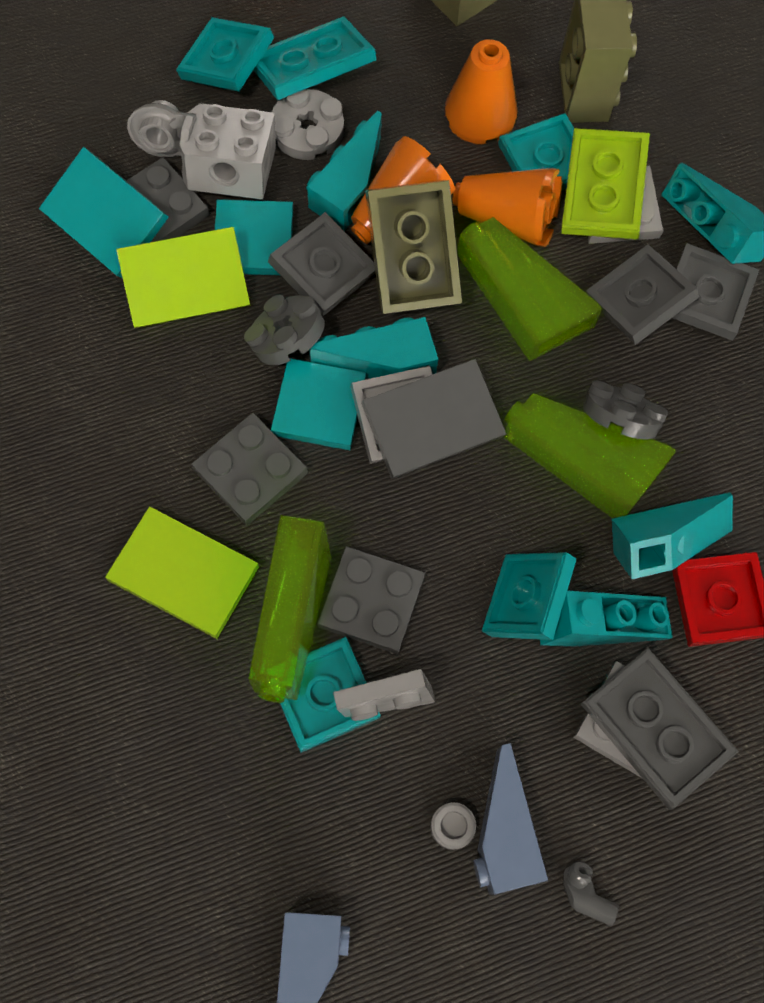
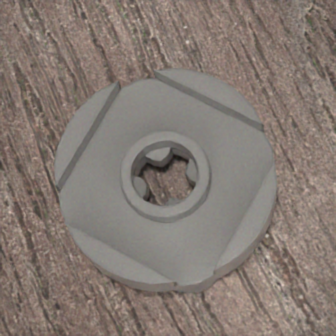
(313, 106)

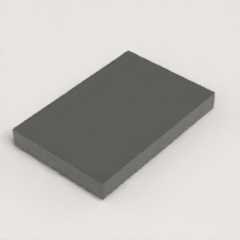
(433, 418)
(659, 729)

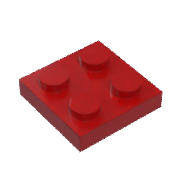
(721, 598)

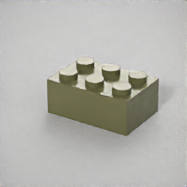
(596, 58)
(414, 246)

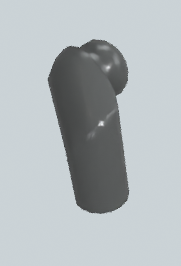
(583, 895)

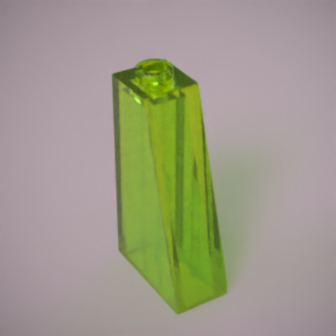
(524, 289)
(586, 456)
(290, 608)

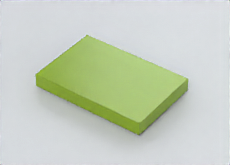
(605, 183)
(183, 277)
(182, 572)

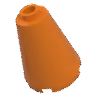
(483, 96)
(404, 165)
(517, 199)

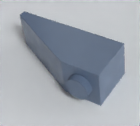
(507, 837)
(310, 955)

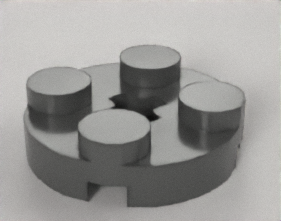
(285, 328)
(625, 408)

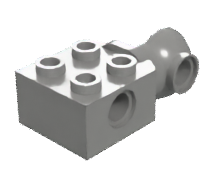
(219, 145)

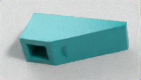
(347, 175)
(718, 214)
(379, 350)
(670, 535)
(610, 619)

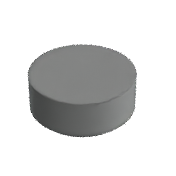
(453, 826)

